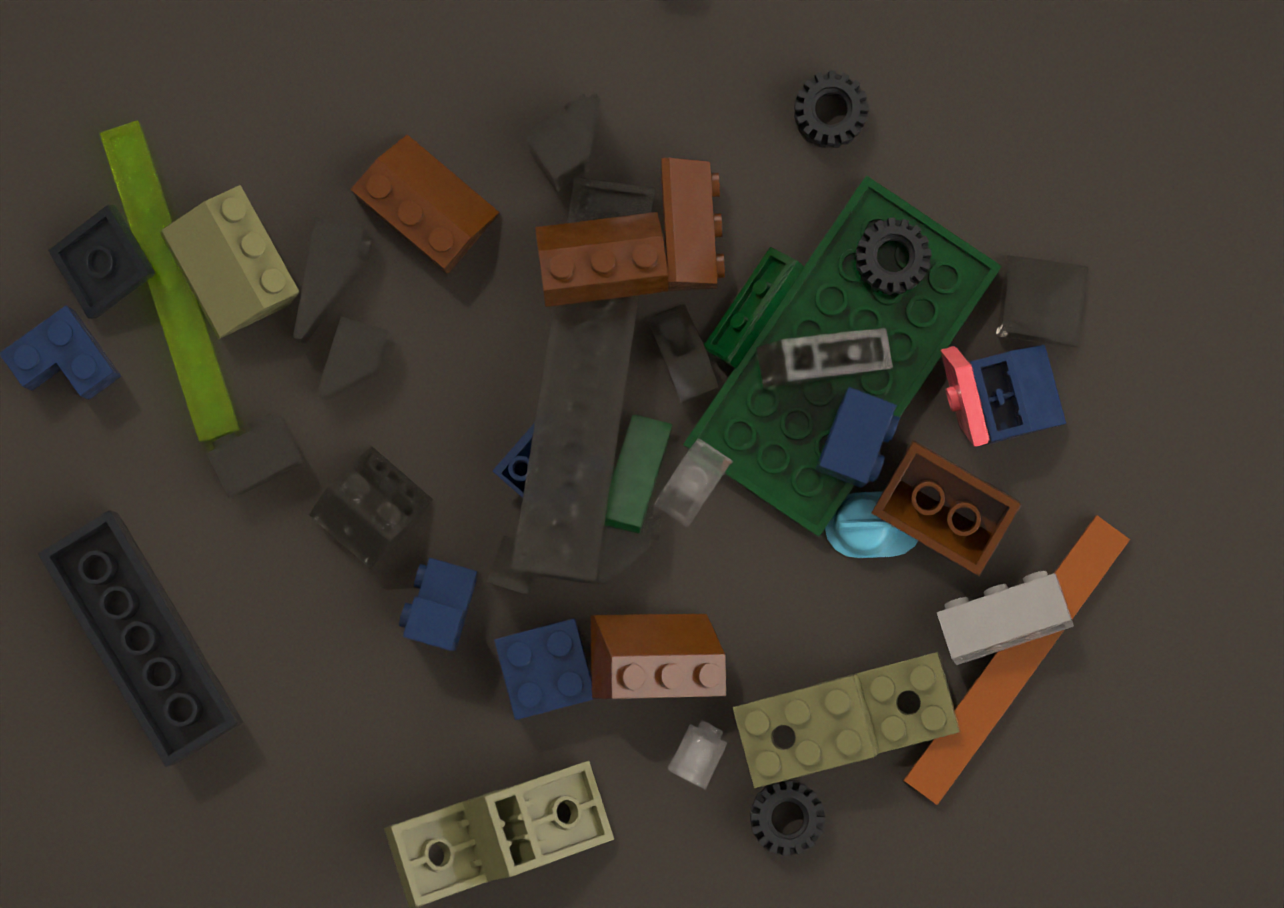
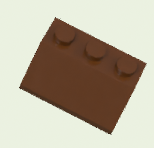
(425, 203)
(691, 224)
(602, 259)
(946, 507)
(656, 656)

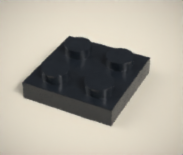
(102, 261)

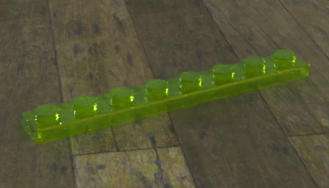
(172, 296)

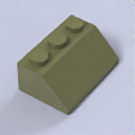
(230, 262)

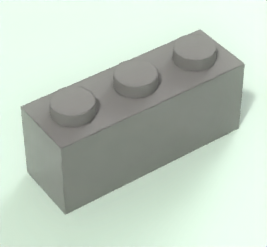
(1004, 617)

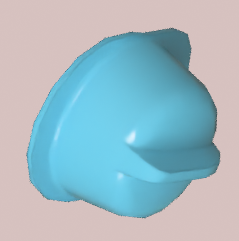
(863, 535)

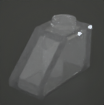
(692, 482)
(698, 754)

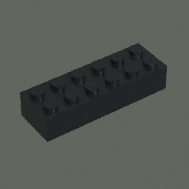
(140, 638)

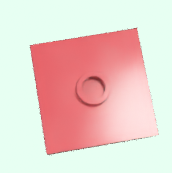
(964, 397)

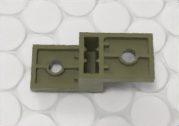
(846, 719)
(499, 834)

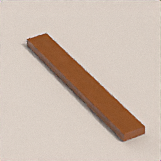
(1013, 667)

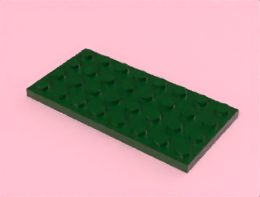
(782, 430)

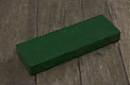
(753, 307)
(637, 472)

